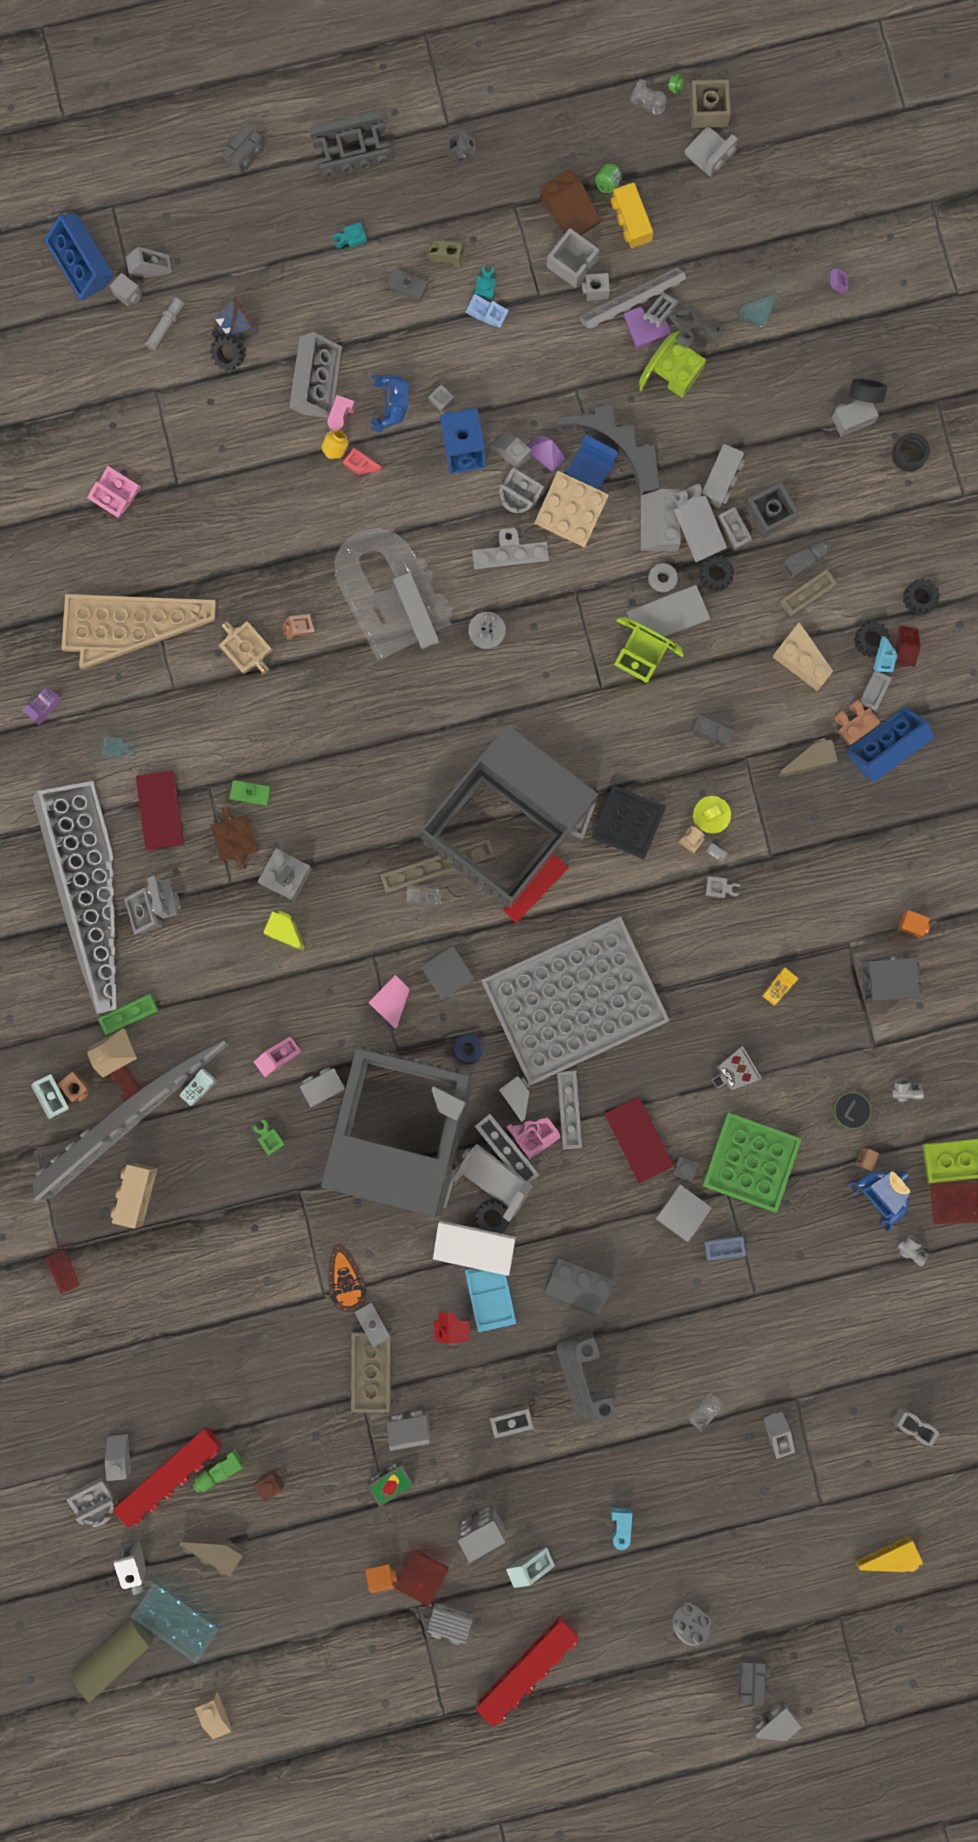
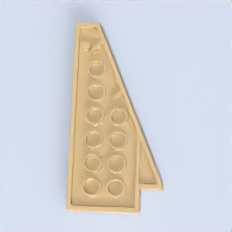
(118, 624)

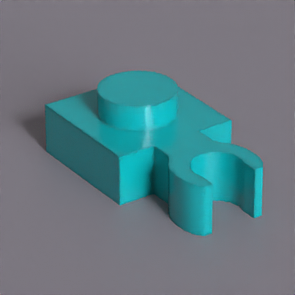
(353, 235)
(485, 285)

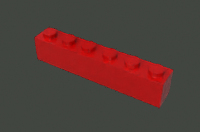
(165, 1478)
(526, 1671)

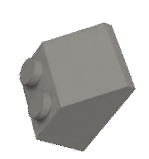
(408, 1430)

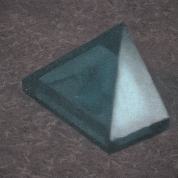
(758, 311)

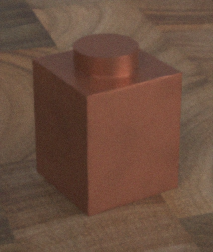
(269, 1485)

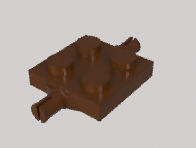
(234, 838)

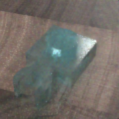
(115, 747)

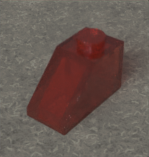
(907, 646)

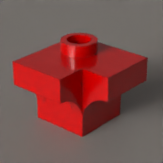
(450, 1329)

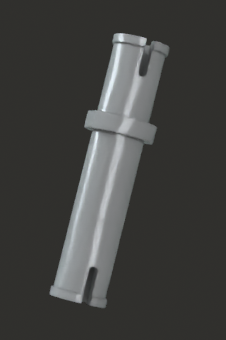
(168, 317)

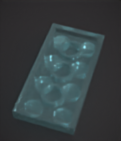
(175, 1622)

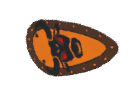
(345, 1281)

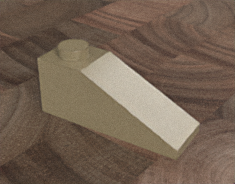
(816, 756)

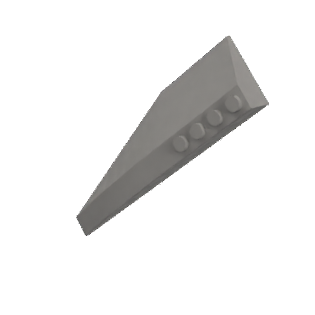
(83, 877)
(115, 1126)

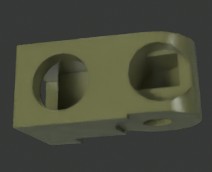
(446, 252)

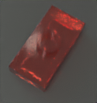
(62, 1271)

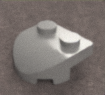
(520, 491)
(164, 900)
(92, 1503)

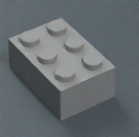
(481, 1533)

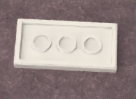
(474, 1248)

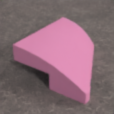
(391, 1000)
(534, 1136)

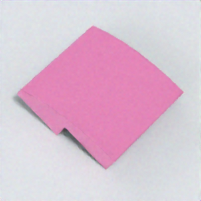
(114, 492)

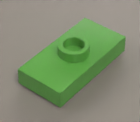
(250, 793)

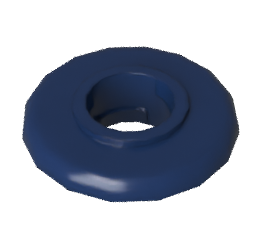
(459, 1043)

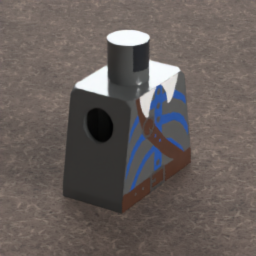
(234, 320)

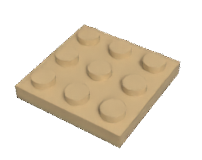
(571, 509)

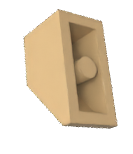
(213, 1716)

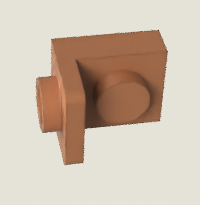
(298, 626)

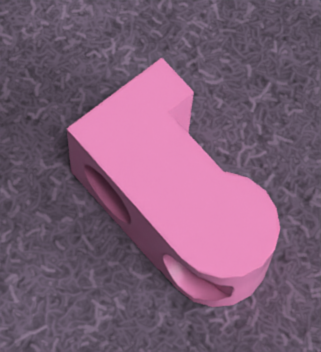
(339, 413)

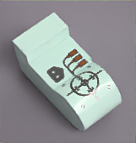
(198, 1087)

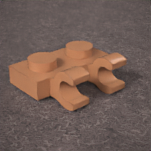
(859, 726)

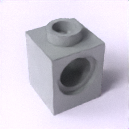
(599, 280)

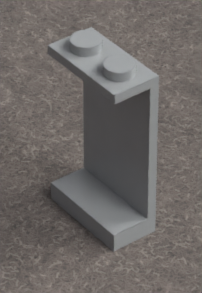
(494, 1179)

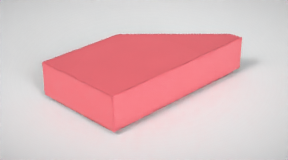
(360, 463)

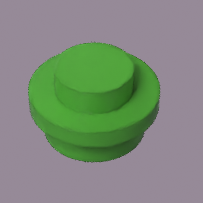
(676, 83)

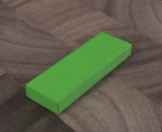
(128, 1014)

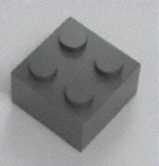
(772, 510)

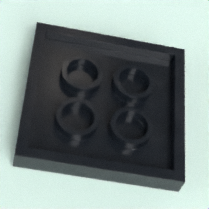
(628, 822)

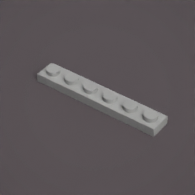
(638, 295)

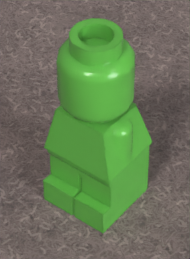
(220, 1471)

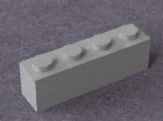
(506, 1148)

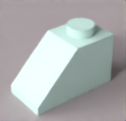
(530, 1568)

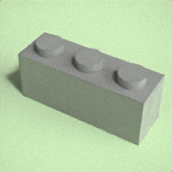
(723, 476)

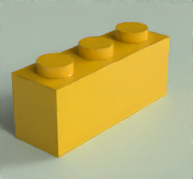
(632, 215)

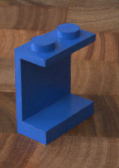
(592, 462)

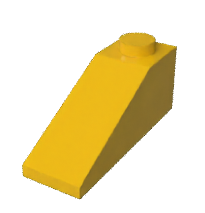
(896, 1557)

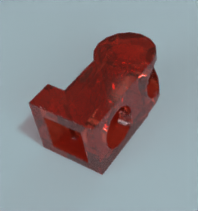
(126, 1082)

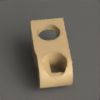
(692, 839)

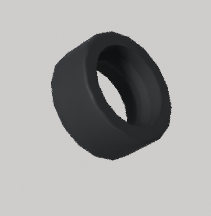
(868, 390)
(918, 440)

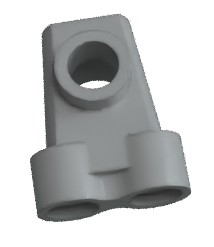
(904, 1091)
(911, 1249)

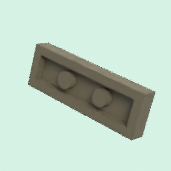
(808, 593)

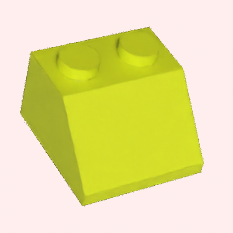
(284, 930)

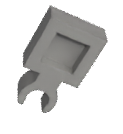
(718, 887)

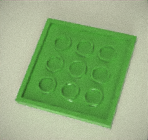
(751, 1162)

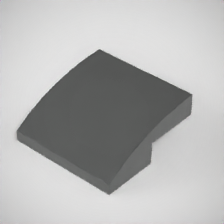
(447, 972)

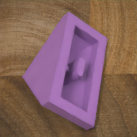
(546, 452)

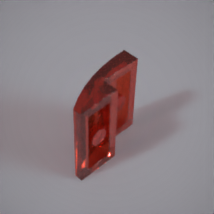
(421, 1577)

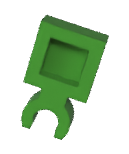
(270, 1139)

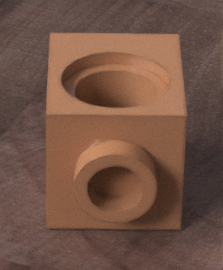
(67, 1083)

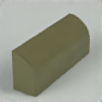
(111, 1659)

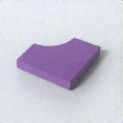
(642, 331)

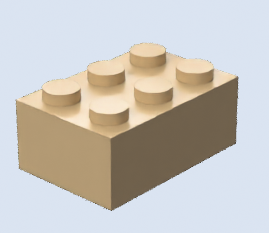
(133, 1195)

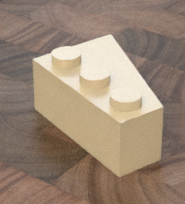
(803, 658)

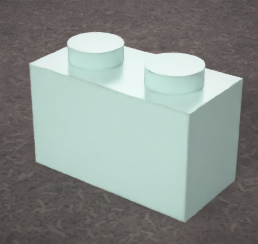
(49, 1096)

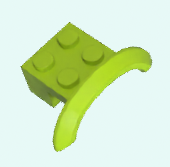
(675, 364)
(643, 650)

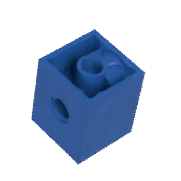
(463, 441)

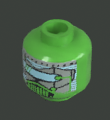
(608, 178)

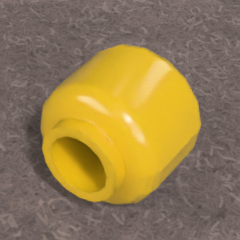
(334, 444)

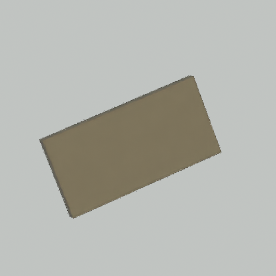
(370, 1375)

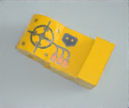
(779, 986)

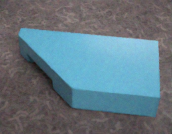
(885, 657)

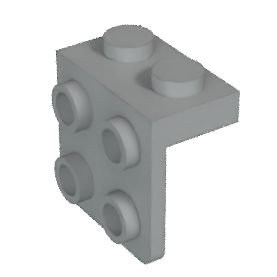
(710, 150)

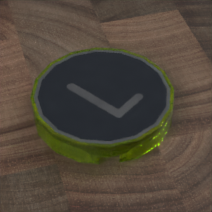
(852, 1110)

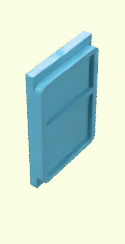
(490, 1299)

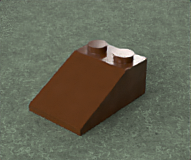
(569, 203)

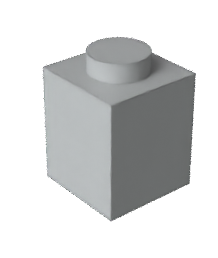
(125, 290)

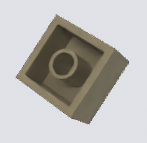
(709, 103)

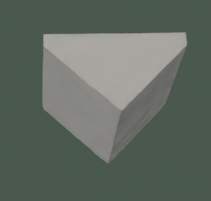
(140, 912)

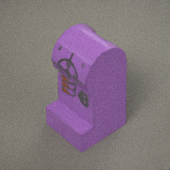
(42, 705)

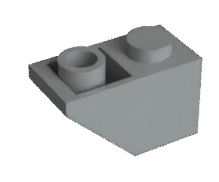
(777, 1724)

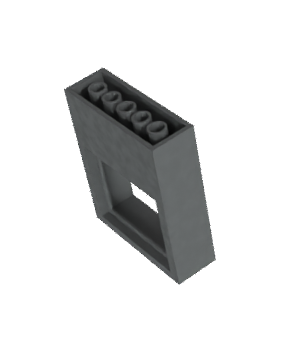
(532, 785)
(387, 1172)

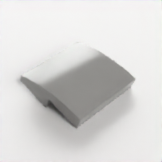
(683, 1213)

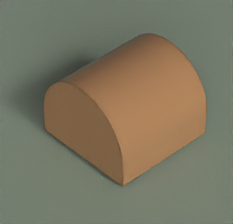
(867, 1159)

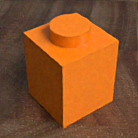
(914, 924)
(381, 1578)

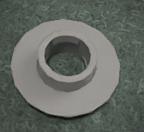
(663, 568)

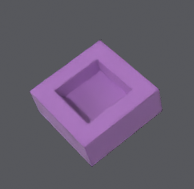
(839, 280)

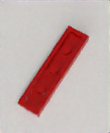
(541, 884)

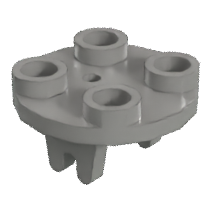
(485, 639)
(699, 1627)

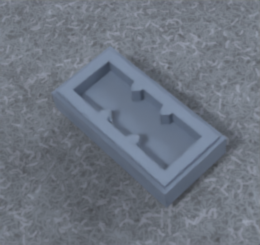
(725, 1248)

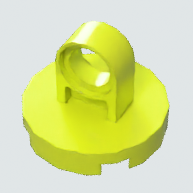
(711, 815)

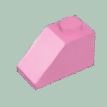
(277, 1056)

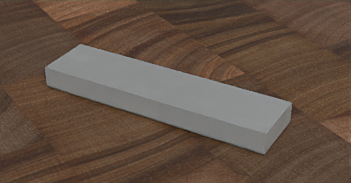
(415, 611)
(569, 1109)

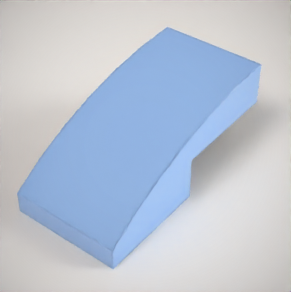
(487, 312)

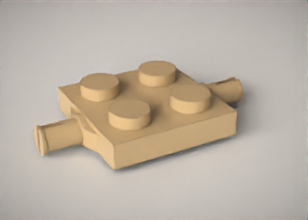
(245, 647)

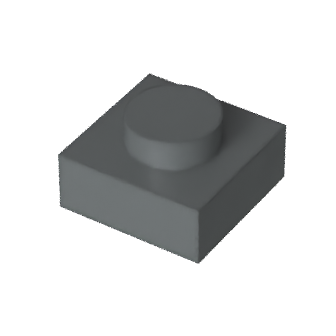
(286, 876)
(685, 1168)

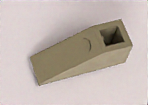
(217, 1552)

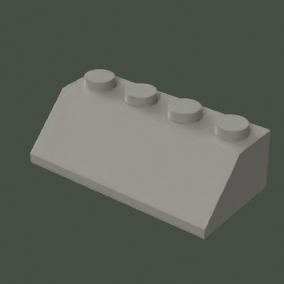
(315, 375)

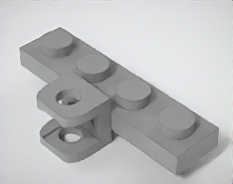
(510, 552)

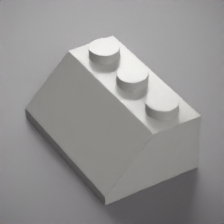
(659, 522)

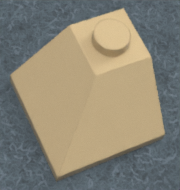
(111, 1053)

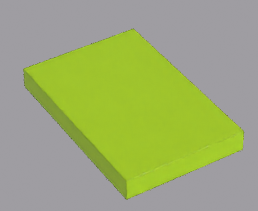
(951, 1160)

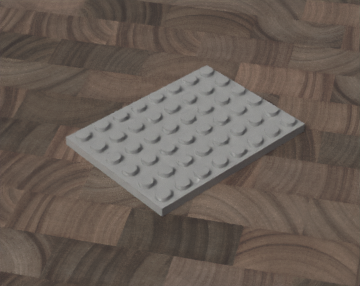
(575, 1000)

